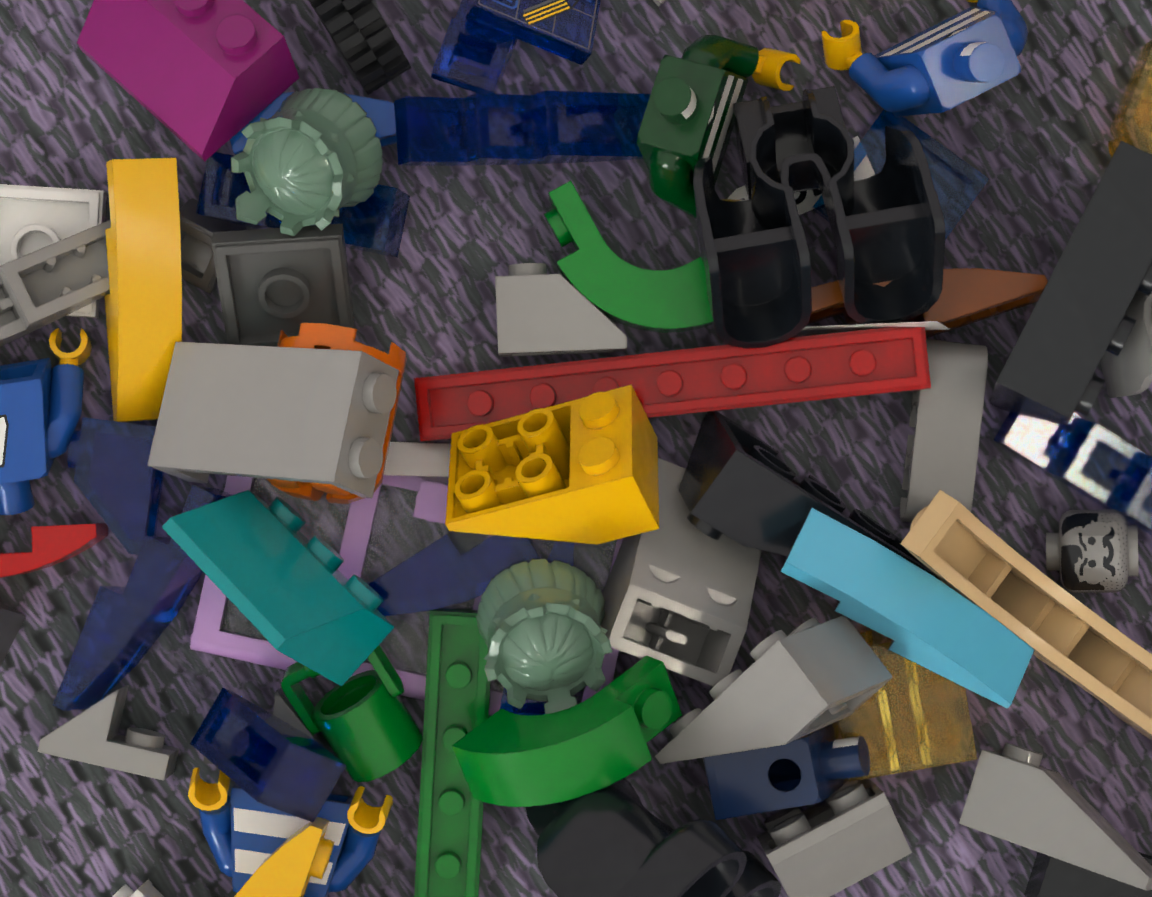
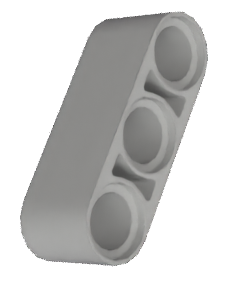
(946, 427)

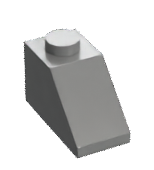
(549, 316)

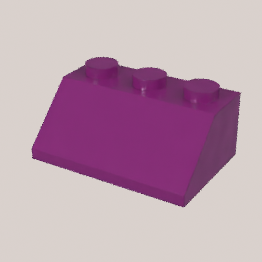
(191, 63)

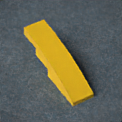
(143, 283)

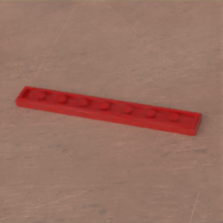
(686, 379)

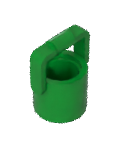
(360, 719)

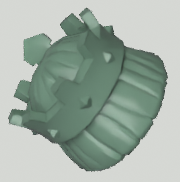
(308, 161)
(543, 633)

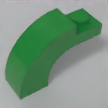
(623, 292)
(570, 751)

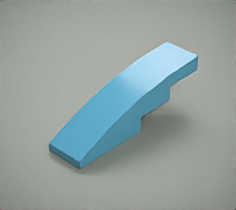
(909, 606)

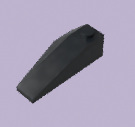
(751, 495)

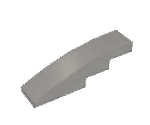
(53, 282)

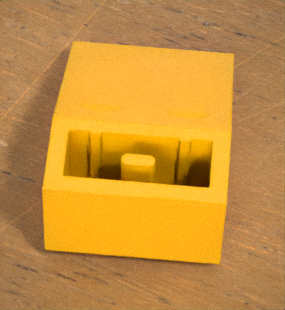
(558, 472)

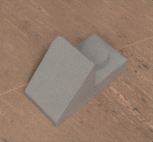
(95, 740)

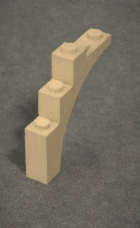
(1034, 608)

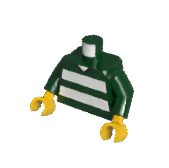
(693, 110)

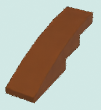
(964, 299)

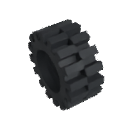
(363, 40)

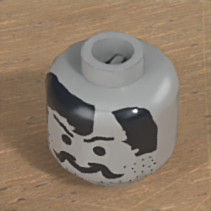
(1093, 551)

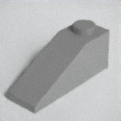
(1046, 814)

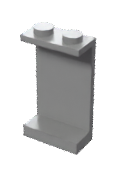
(274, 415)

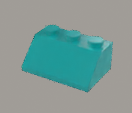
(284, 581)

